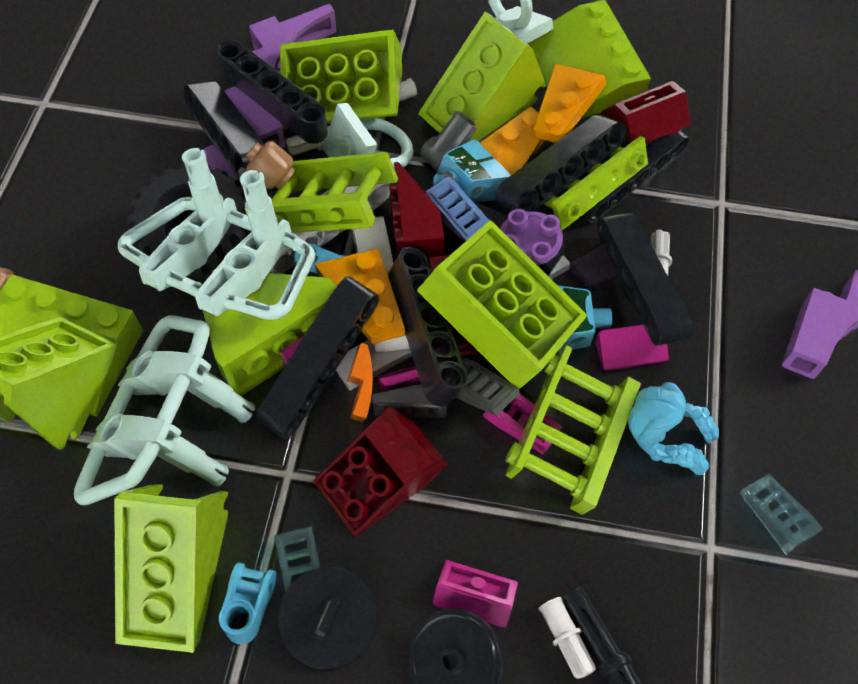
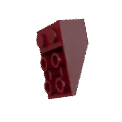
(652, 113)
(415, 216)
(379, 471)

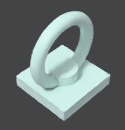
(522, 20)
(350, 136)

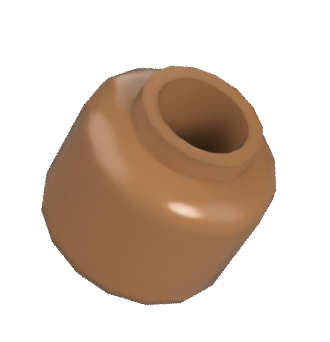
(272, 162)

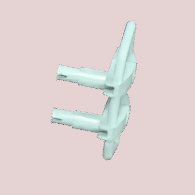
(201, 232)
(150, 437)

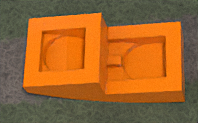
(361, 375)

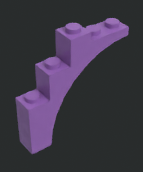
(266, 40)
(819, 326)

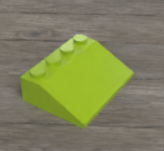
(596, 43)
(349, 70)
(31, 302)
(503, 304)

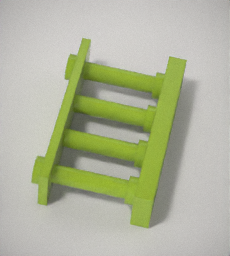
(599, 183)
(336, 209)
(596, 457)

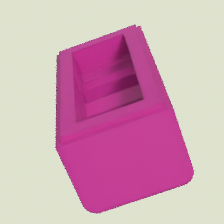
(509, 425)

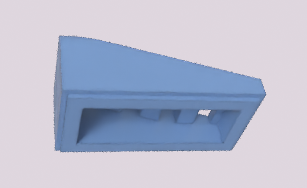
(446, 194)

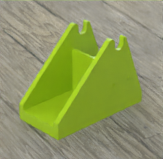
(486, 81)
(250, 346)
(52, 377)
(165, 566)

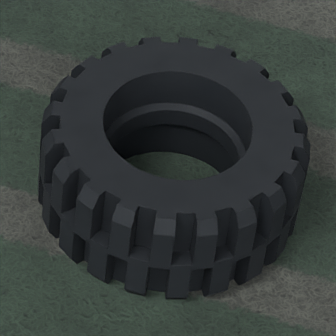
(168, 189)

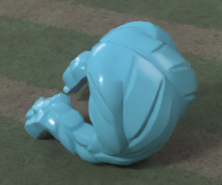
(659, 411)

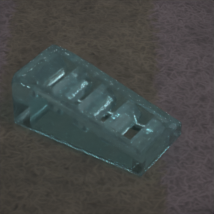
(780, 530)
(293, 537)

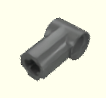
(454, 134)

